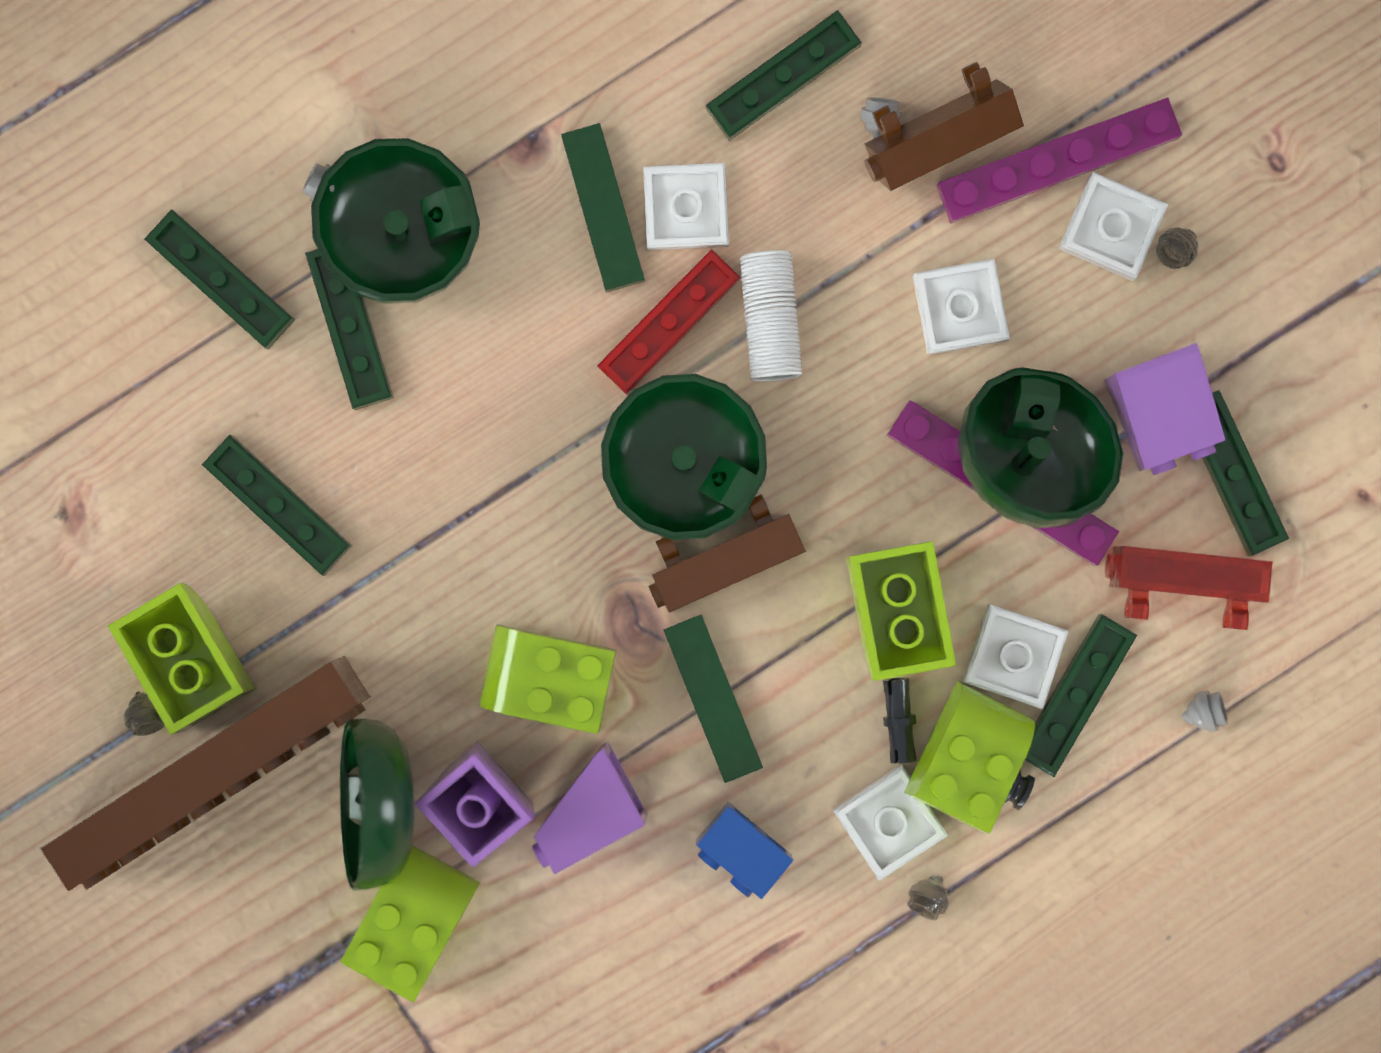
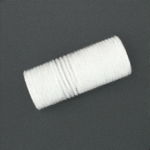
(771, 331)

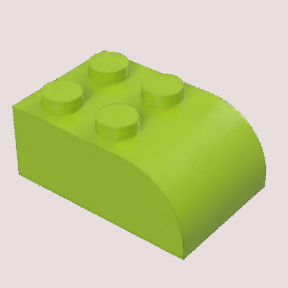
(901, 611)
(181, 658)
(547, 679)
(972, 758)
(410, 924)

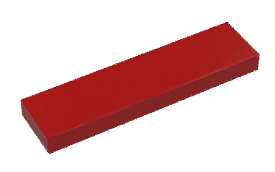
(669, 322)

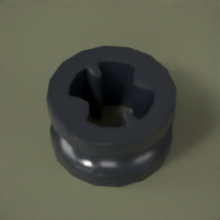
(1021, 790)

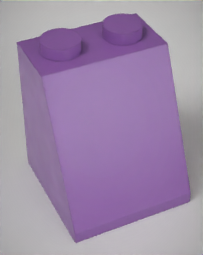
(1167, 409)
(476, 804)
(590, 814)

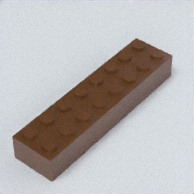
(200, 777)

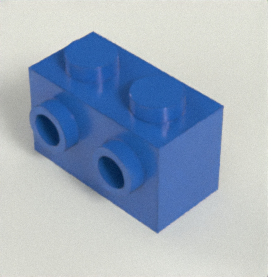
(743, 851)

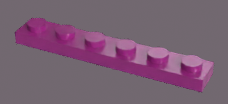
(1059, 160)
(937, 444)

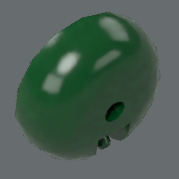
(400, 217)
(683, 456)
(1027, 465)
(380, 798)

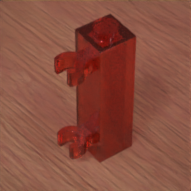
(1189, 574)

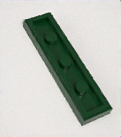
(783, 75)
(603, 207)
(219, 279)
(351, 337)
(1243, 488)
(277, 505)
(1078, 693)
(713, 698)

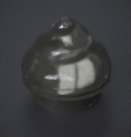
(1177, 247)
(142, 716)
(929, 897)

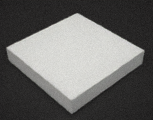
(686, 206)
(1113, 226)
(961, 306)
(1015, 656)
(889, 824)

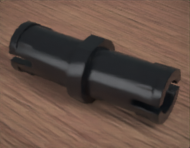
(899, 720)

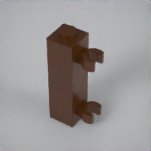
(943, 133)
(726, 563)

